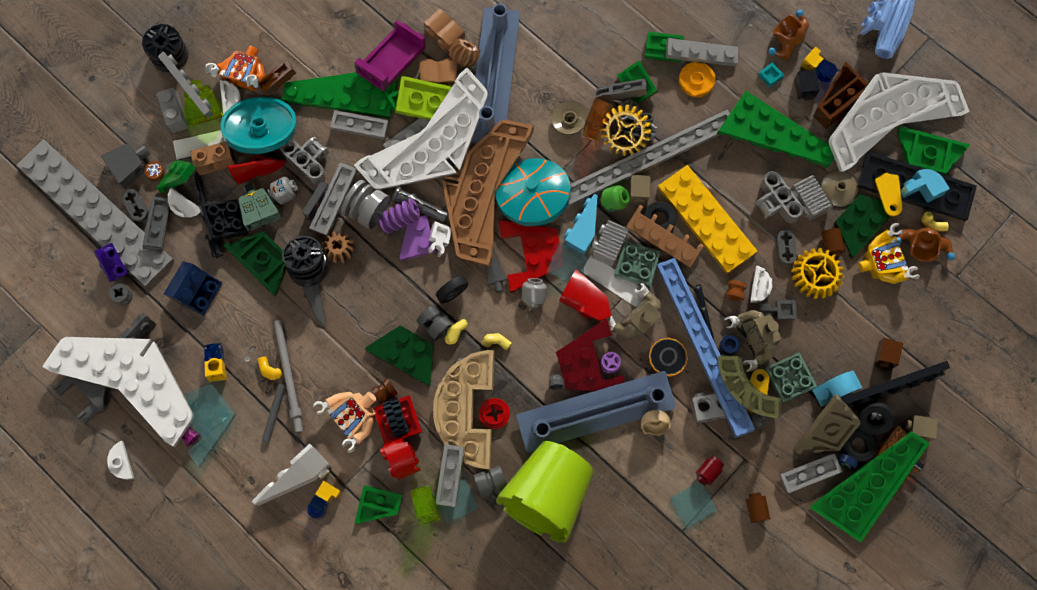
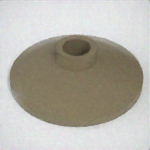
(567, 111)
(837, 196)

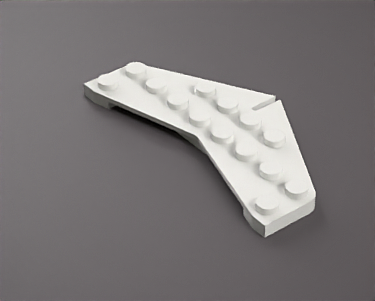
(890, 102)
(444, 137)
(142, 380)

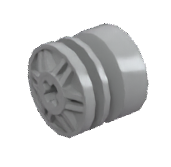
(364, 204)

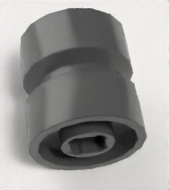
(434, 322)
(490, 482)

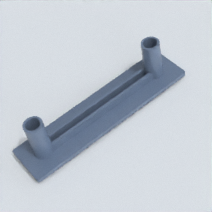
(496, 65)
(595, 411)

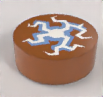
(154, 171)

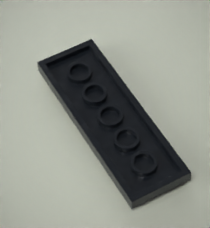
(953, 203)
(896, 385)

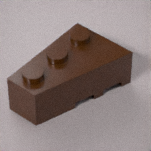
(840, 96)

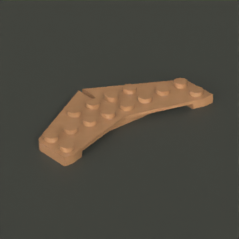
(473, 198)

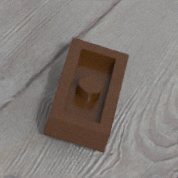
(277, 77)

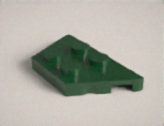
(861, 222)
(261, 258)
(406, 353)

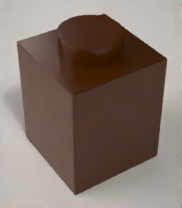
(888, 353)

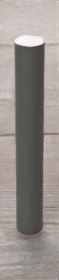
(273, 413)

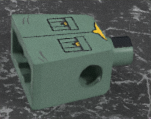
(257, 208)

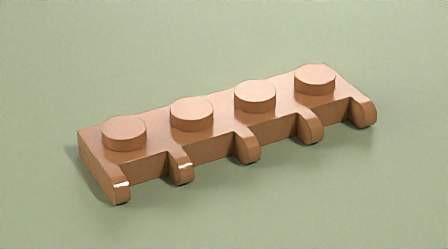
(663, 238)

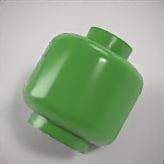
(615, 198)

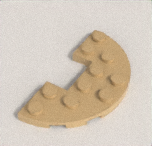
(455, 407)

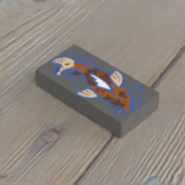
(315, 201)

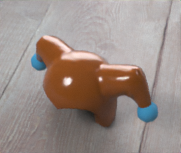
(789, 33)
(926, 244)

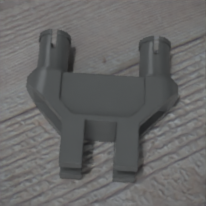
(96, 393)

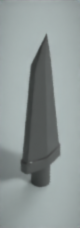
(495, 274)
(314, 299)

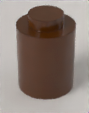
(833, 242)
(757, 508)

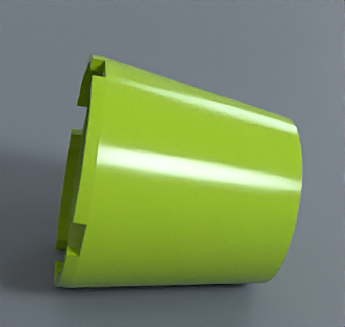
(548, 491)

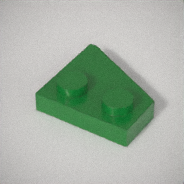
(377, 504)

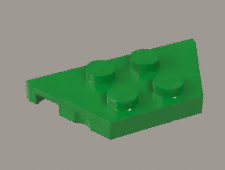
(930, 150)

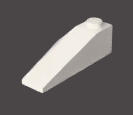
(305, 468)

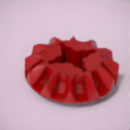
(486, 409)

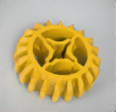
(630, 137)
(810, 270)

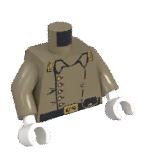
(640, 318)
(760, 334)

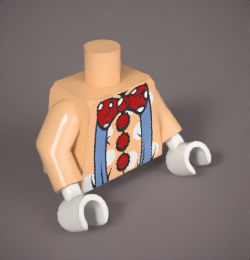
(352, 415)

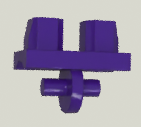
(110, 262)

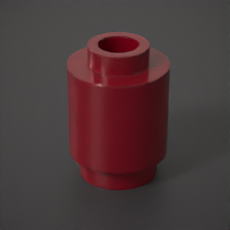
(709, 471)

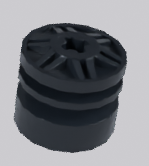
(166, 39)
(305, 261)

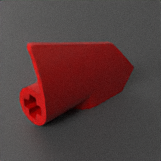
(256, 167)
(585, 298)

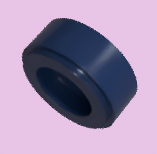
(729, 345)
(847, 461)

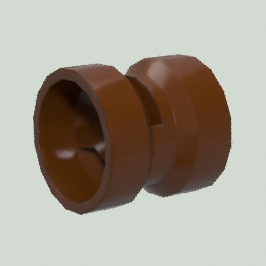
(384, 391)

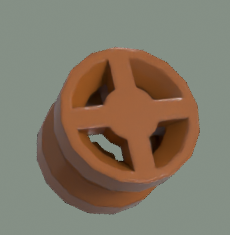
(736, 290)

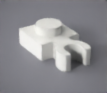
(440, 237)

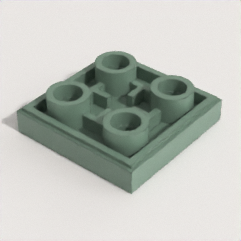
(637, 263)
(790, 377)

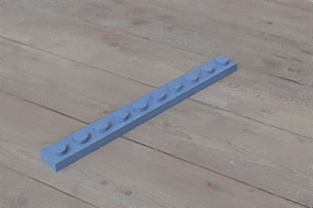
(703, 345)

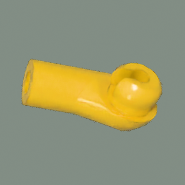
(267, 371)

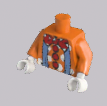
(240, 69)

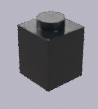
(807, 85)

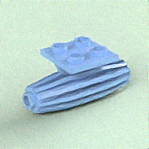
(891, 21)

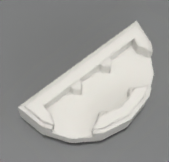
(229, 94)
(181, 205)
(761, 285)
(119, 462)

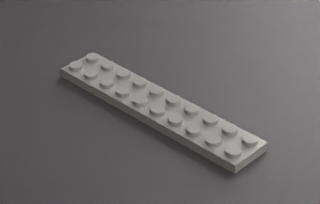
(93, 211)

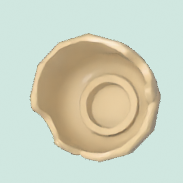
(655, 422)

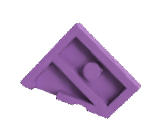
(416, 240)

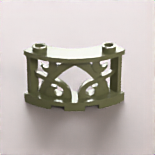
(743, 391)

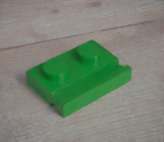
(656, 46)
(636, 72)

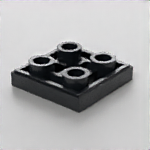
(223, 220)

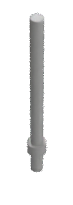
(295, 411)

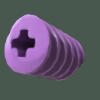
(398, 218)

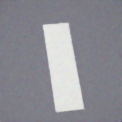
(184, 146)
(604, 275)

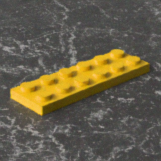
(707, 219)

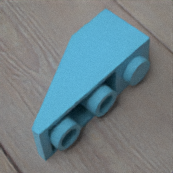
(583, 232)

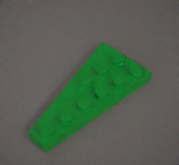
(341, 93)
(769, 129)
(865, 494)

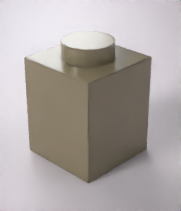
(639, 189)
(922, 426)

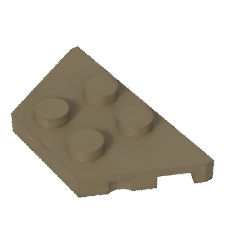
(830, 428)

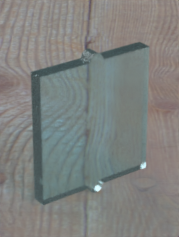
(565, 262)
(465, 503)
(693, 504)

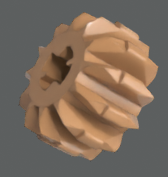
(464, 52)
(336, 253)

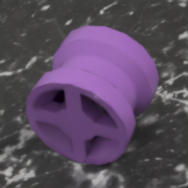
(612, 359)

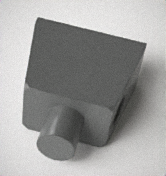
(126, 163)

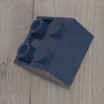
(193, 288)

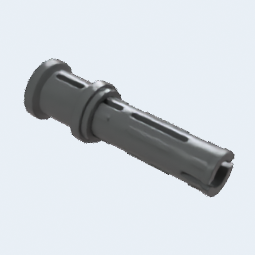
(425, 208)

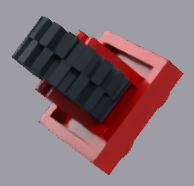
(397, 418)

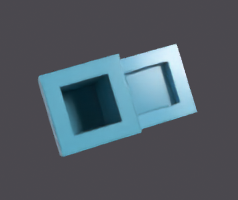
(928, 182)
(840, 385)

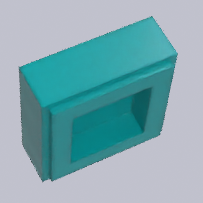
(770, 75)

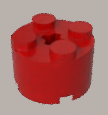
(400, 457)

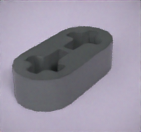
(132, 207)
(790, 247)

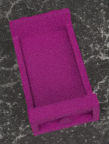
(391, 56)

